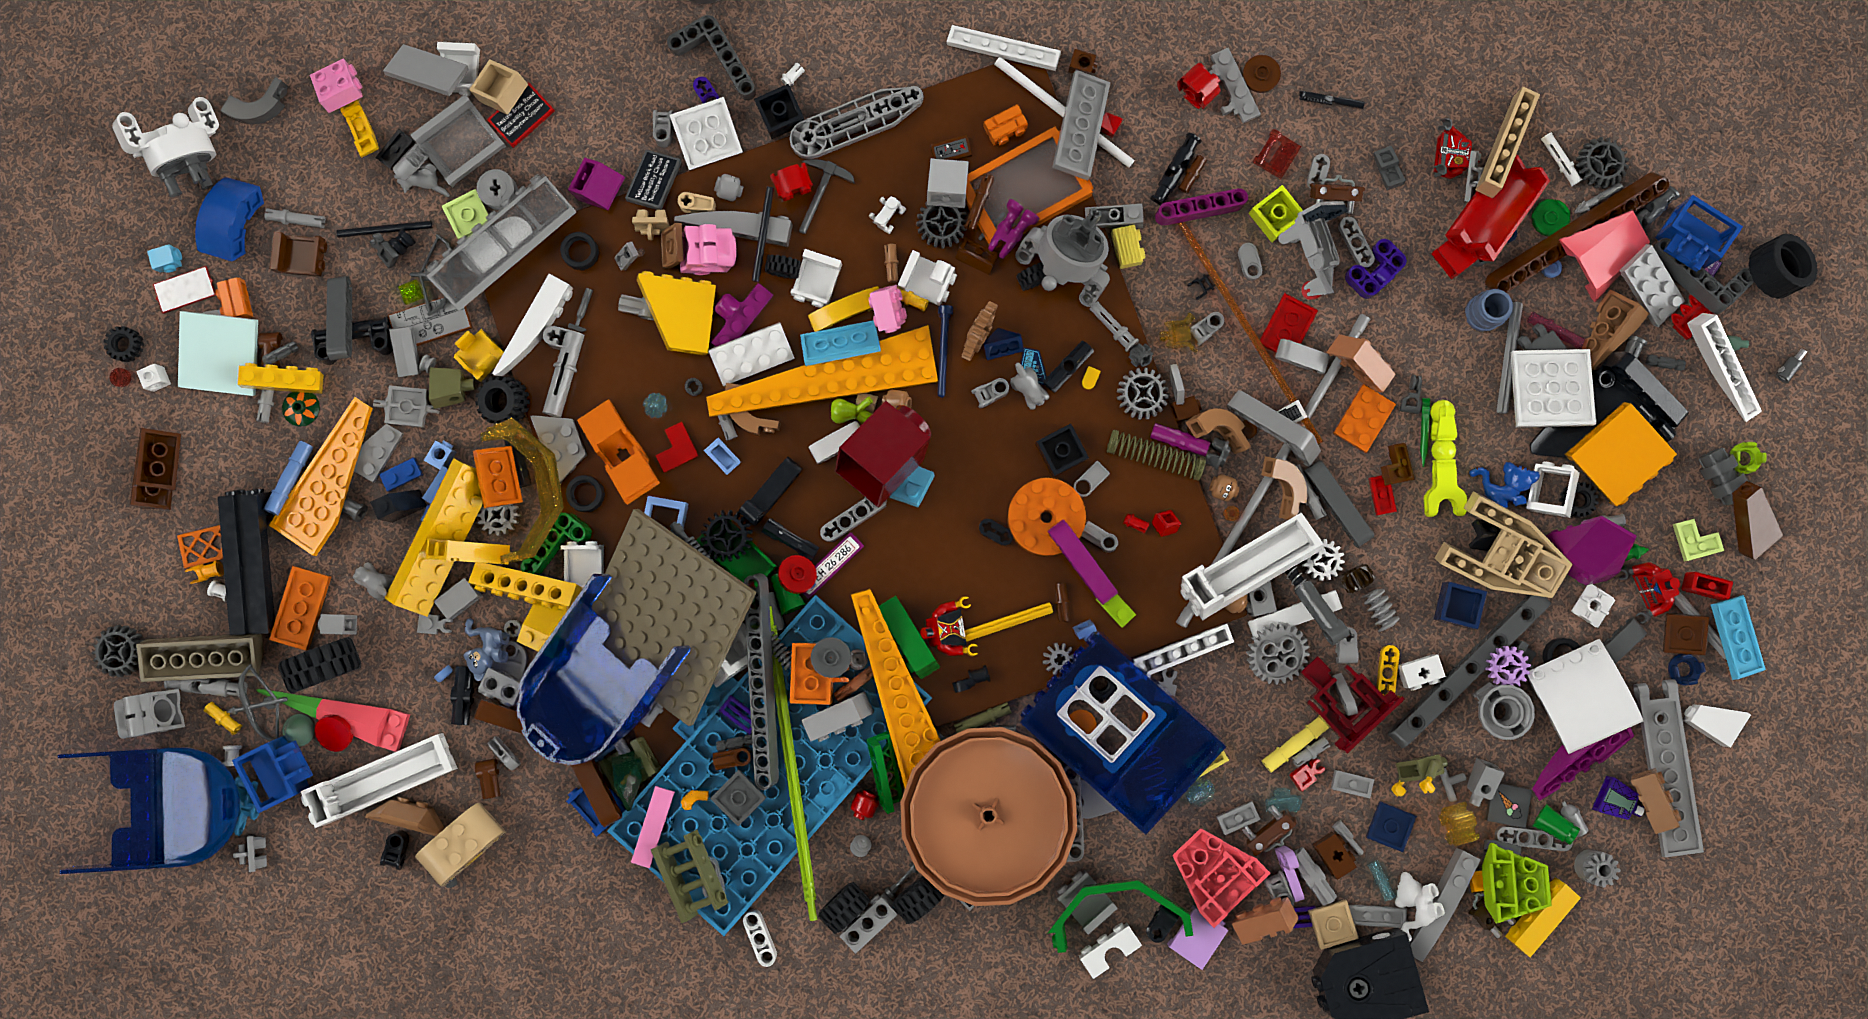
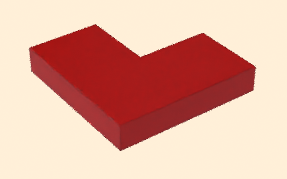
(681, 451)

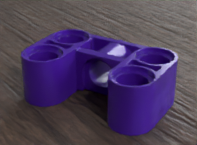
(1382, 274)

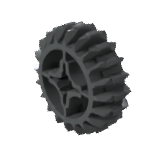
(1607, 149)
(949, 222)
(107, 640)

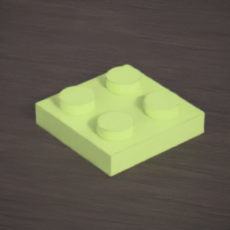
(465, 213)

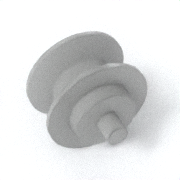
(860, 846)

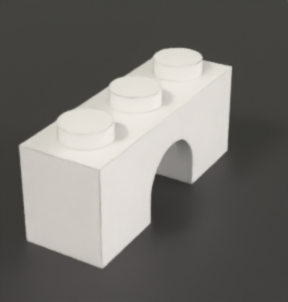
(1094, 956)

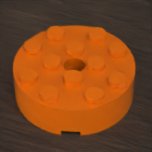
(1039, 497)

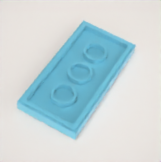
(840, 343)
(1738, 637)

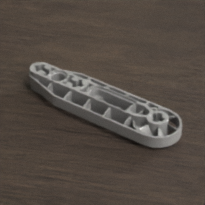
(866, 115)

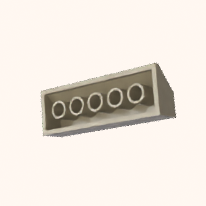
(199, 657)

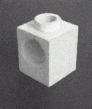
(153, 377)

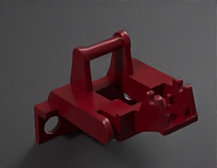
(1372, 700)

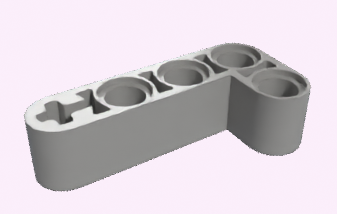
(855, 519)

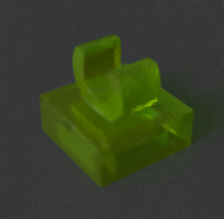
(411, 292)

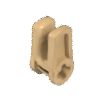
(698, 203)

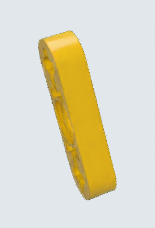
(1381, 667)

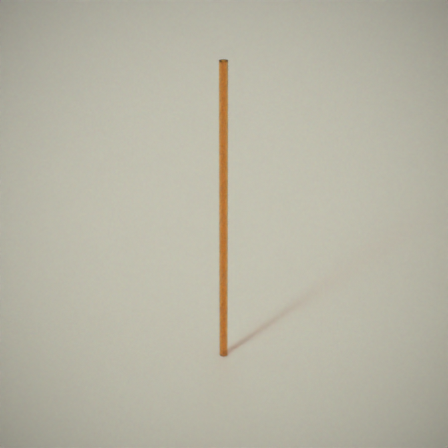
(1245, 324)

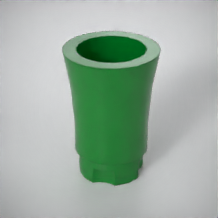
(787, 601)
(1556, 825)

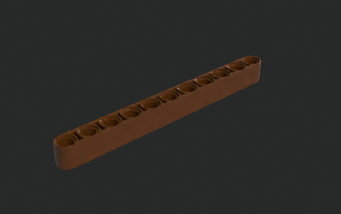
(1551, 250)

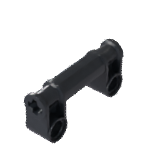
(376, 330)

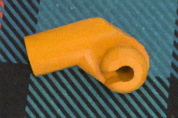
(692, 796)

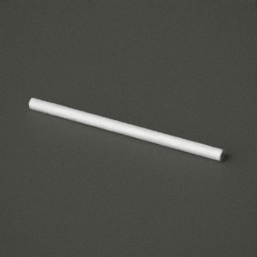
(1058, 107)

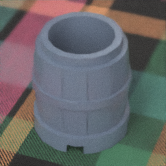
(1499, 309)

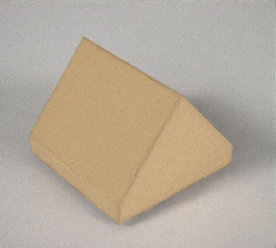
(871, 407)

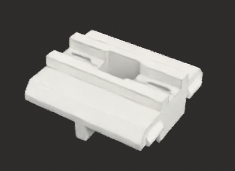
(1582, 606)

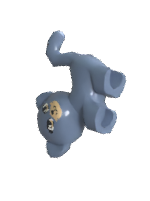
(482, 658)

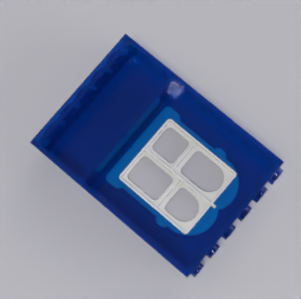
(1155, 760)

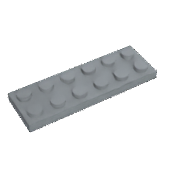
(1081, 125)

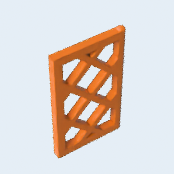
(196, 534)

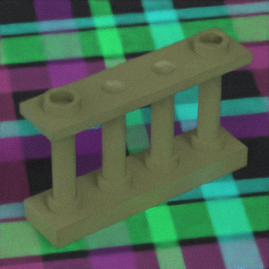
(674, 880)

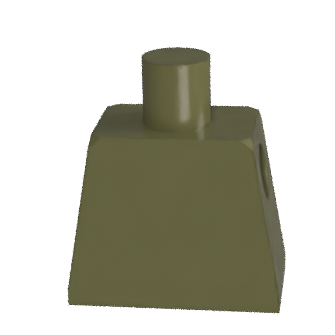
(448, 387)

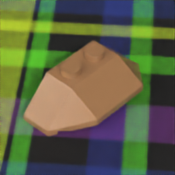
(408, 815)

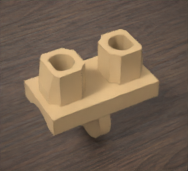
(650, 225)

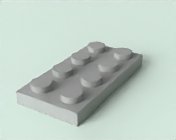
(1652, 285)

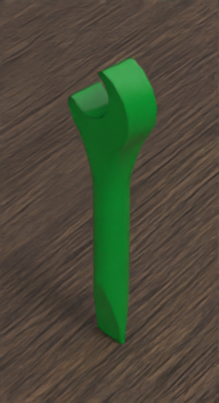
(1424, 429)

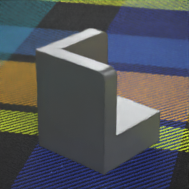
(1521, 645)

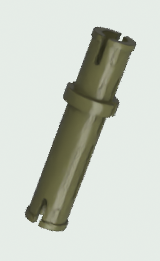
(984, 718)

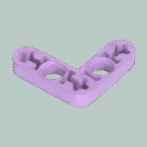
(1288, 862)

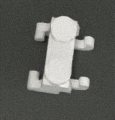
(886, 213)

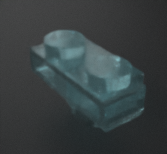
(1283, 800)

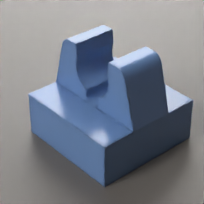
(1084, 629)

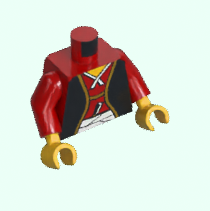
(946, 629)

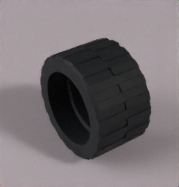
(1783, 266)

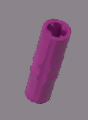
(1180, 439)

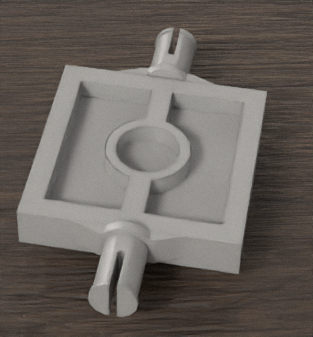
(406, 406)

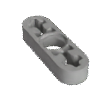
(1367, 252)
(1345, 695)

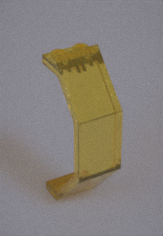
(546, 480)

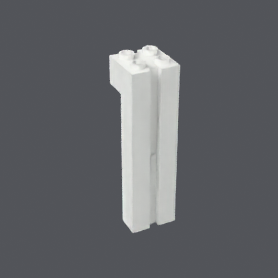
(1250, 566)
(378, 780)

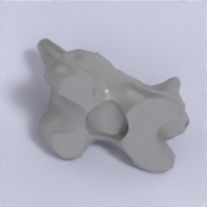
(423, 177)
(1027, 383)
(375, 582)

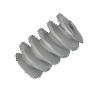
(1381, 609)

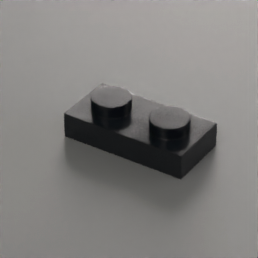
(395, 149)

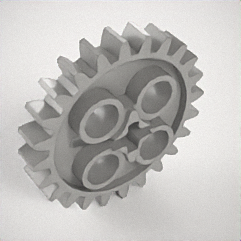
(1278, 653)

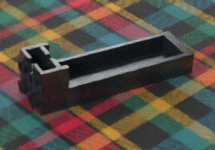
(246, 561)

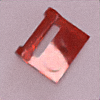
(1282, 158)

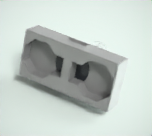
(628, 255)

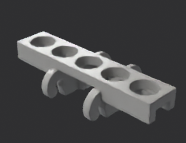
(1473, 166)

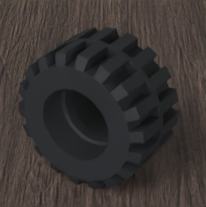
(490, 394)
(917, 900)
(844, 907)

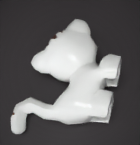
(1411, 894)

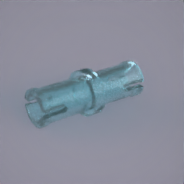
(1381, 880)

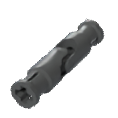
(1656, 207)

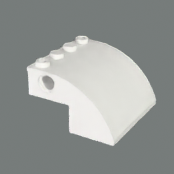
(1584, 696)

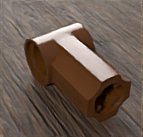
(269, 342)
(731, 758)
(488, 775)

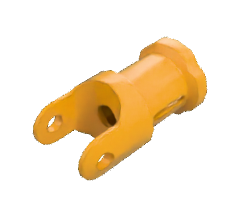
(207, 571)

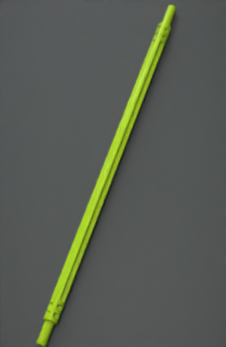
(793, 783)

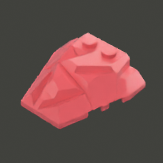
(1217, 874)

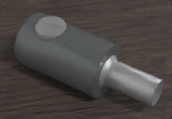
(1790, 367)

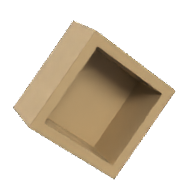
(498, 86)

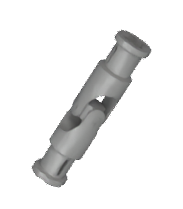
(216, 687)

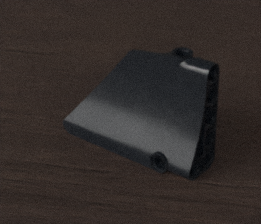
(1623, 381)

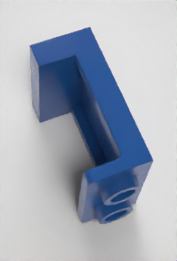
(582, 805)

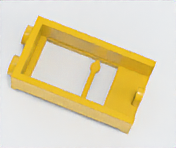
(465, 551)

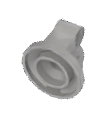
(1518, 710)

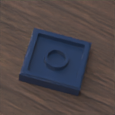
(1391, 826)

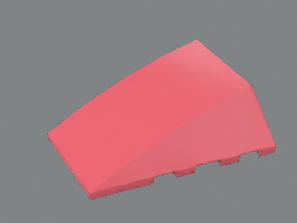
(1606, 250)

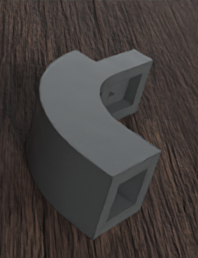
(260, 110)

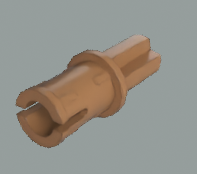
(891, 263)

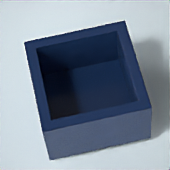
(1460, 605)

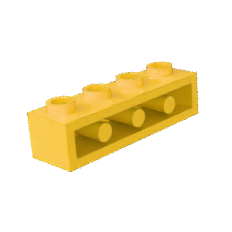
(279, 379)
(1536, 926)

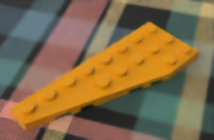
(321, 491)

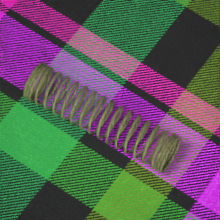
(1199, 463)

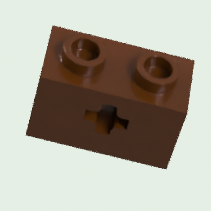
(1325, 848)

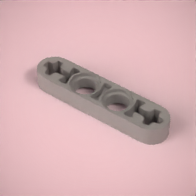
(1532, 841)

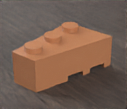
(1363, 360)
(1265, 920)

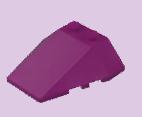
(1594, 548)

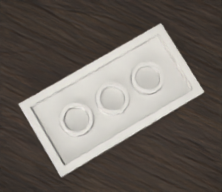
(751, 354)

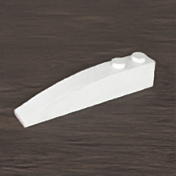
(540, 315)
(1723, 363)

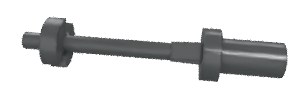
(890, 891)

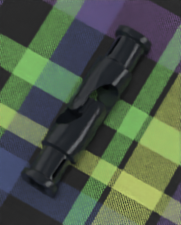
(1178, 165)

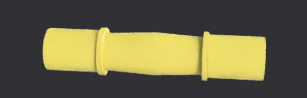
(1294, 744)

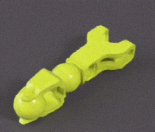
(1444, 467)

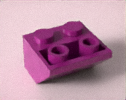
(595, 184)

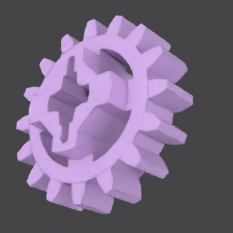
(1506, 659)

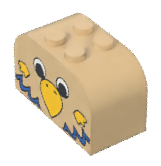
(460, 844)

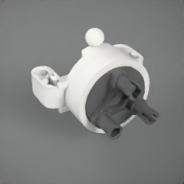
(174, 147)

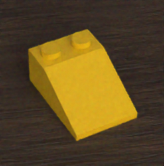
(539, 625)

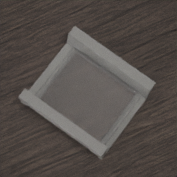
(458, 140)

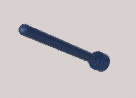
(945, 314)

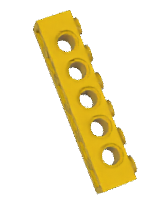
(484, 573)

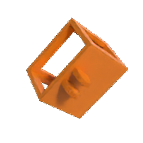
(806, 683)

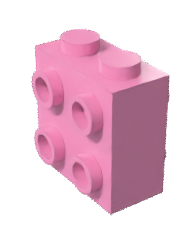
(336, 85)
(887, 308)

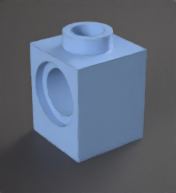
(432, 456)

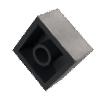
(779, 111)
(1062, 450)

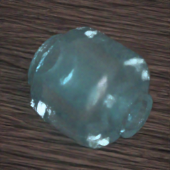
(1200, 792)

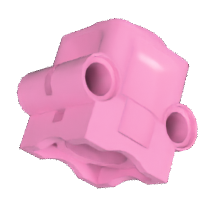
(707, 249)

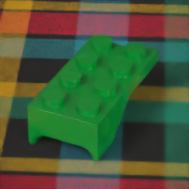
(750, 564)

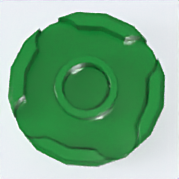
(1547, 222)

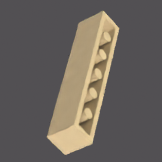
(1507, 142)

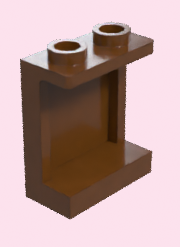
(298, 254)

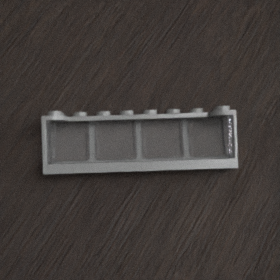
(499, 241)

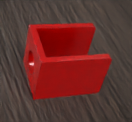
(1452, 259)

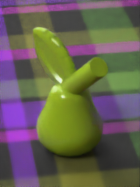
(844, 411)

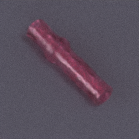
(1563, 334)

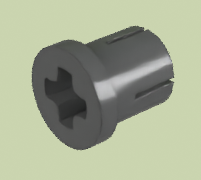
(1635, 345)
(354, 509)

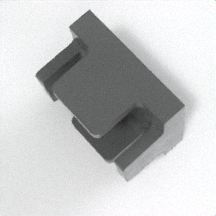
(738, 797)

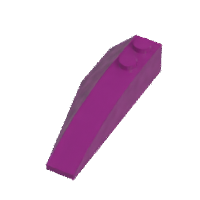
(1565, 766)

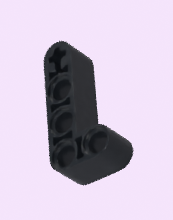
(771, 491)

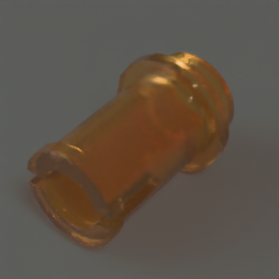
(1235, 513)

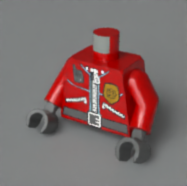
(1452, 151)

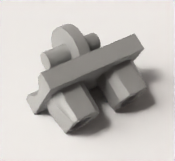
(254, 861)

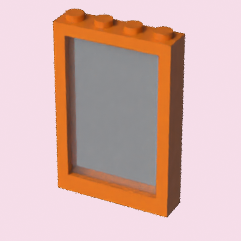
(1031, 181)

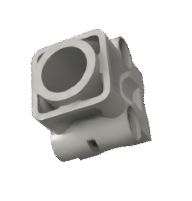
(148, 713)

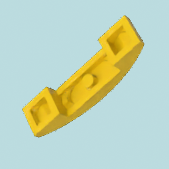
(360, 127)
(841, 310)

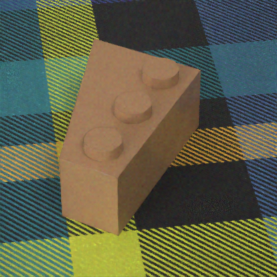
(1656, 800)

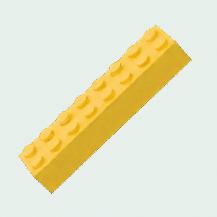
(446, 519)

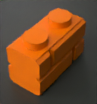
(1005, 125)
(234, 298)

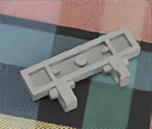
(1240, 97)

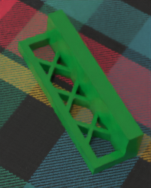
(880, 771)

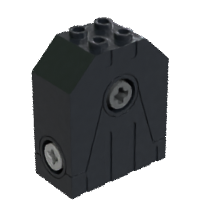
(1370, 978)

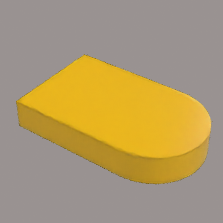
(1090, 378)

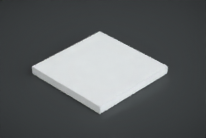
(1553, 388)

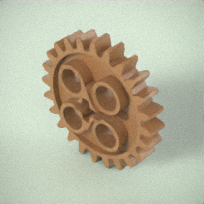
(979, 331)

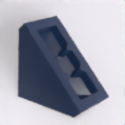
(1003, 343)

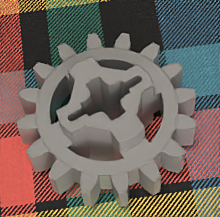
(493, 521)

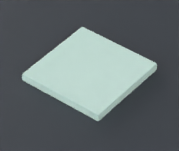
(213, 351)

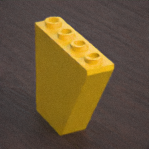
(680, 310)

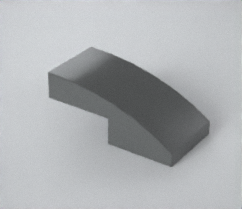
(1388, 167)

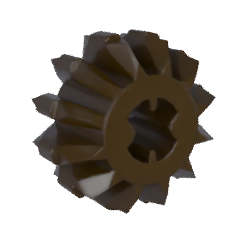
(1357, 578)

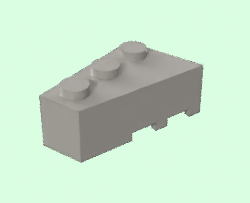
(837, 717)

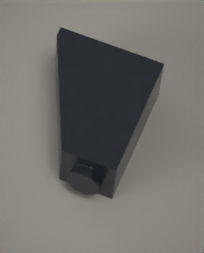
(398, 505)

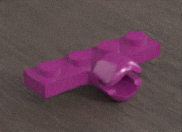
(739, 314)

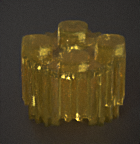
(1459, 824)

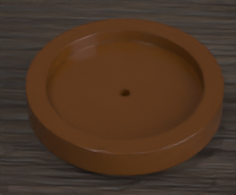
(1261, 82)

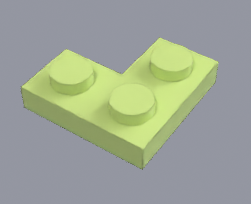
(1694, 546)

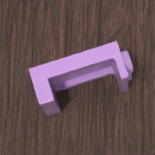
(1202, 944)

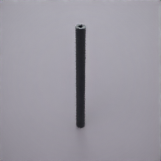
(384, 229)
(762, 234)

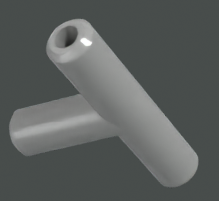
(1449, 781)

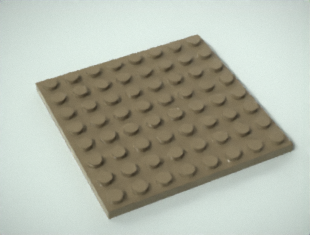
(667, 598)

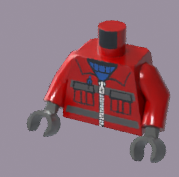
(1655, 587)

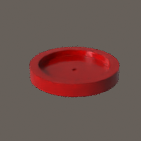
(797, 574)

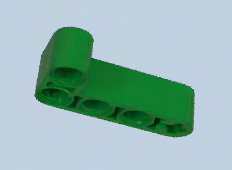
(552, 546)

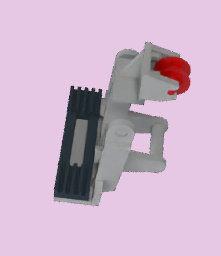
(1317, 244)

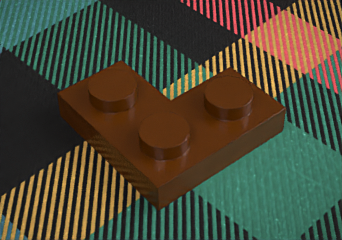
(1401, 467)

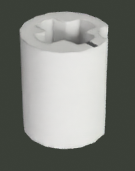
(940, 272)

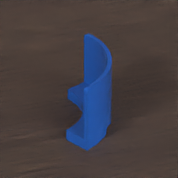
(223, 217)

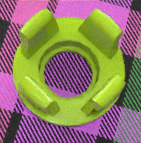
(1757, 457)

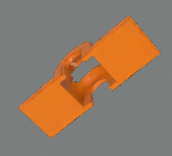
(606, 435)

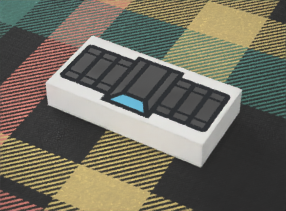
(1294, 412)

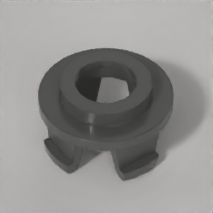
(1223, 448)

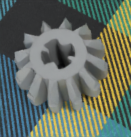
(1053, 655)

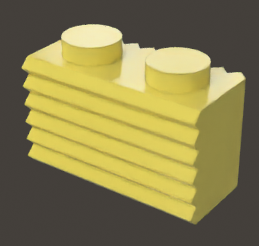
(1127, 246)

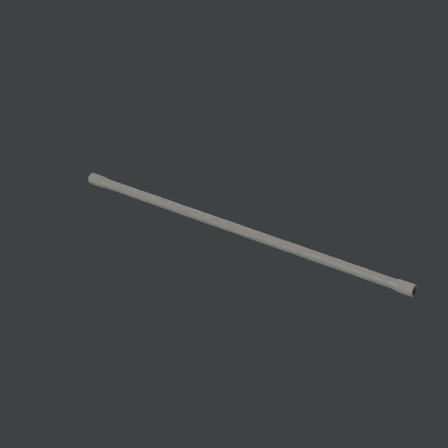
(1358, 328)

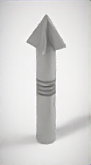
(1585, 206)

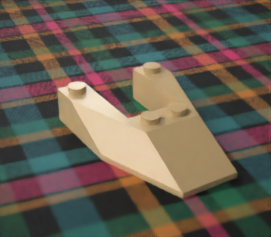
(1519, 558)

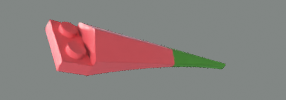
(369, 723)

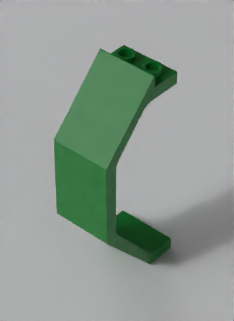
(1059, 938)

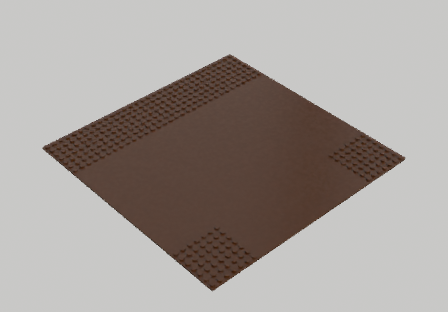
(975, 453)

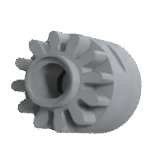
(1596, 867)

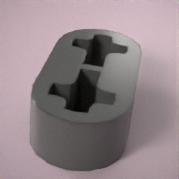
(1507, 846)

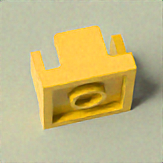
(478, 353)

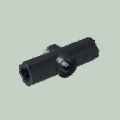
(1076, 358)
(462, 696)

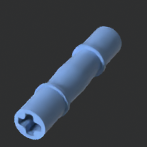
(288, 478)

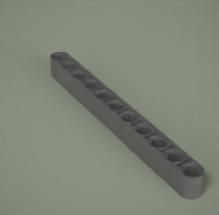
(760, 691)

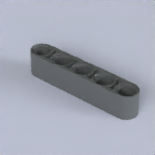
(339, 318)
(1339, 503)
(1624, 639)

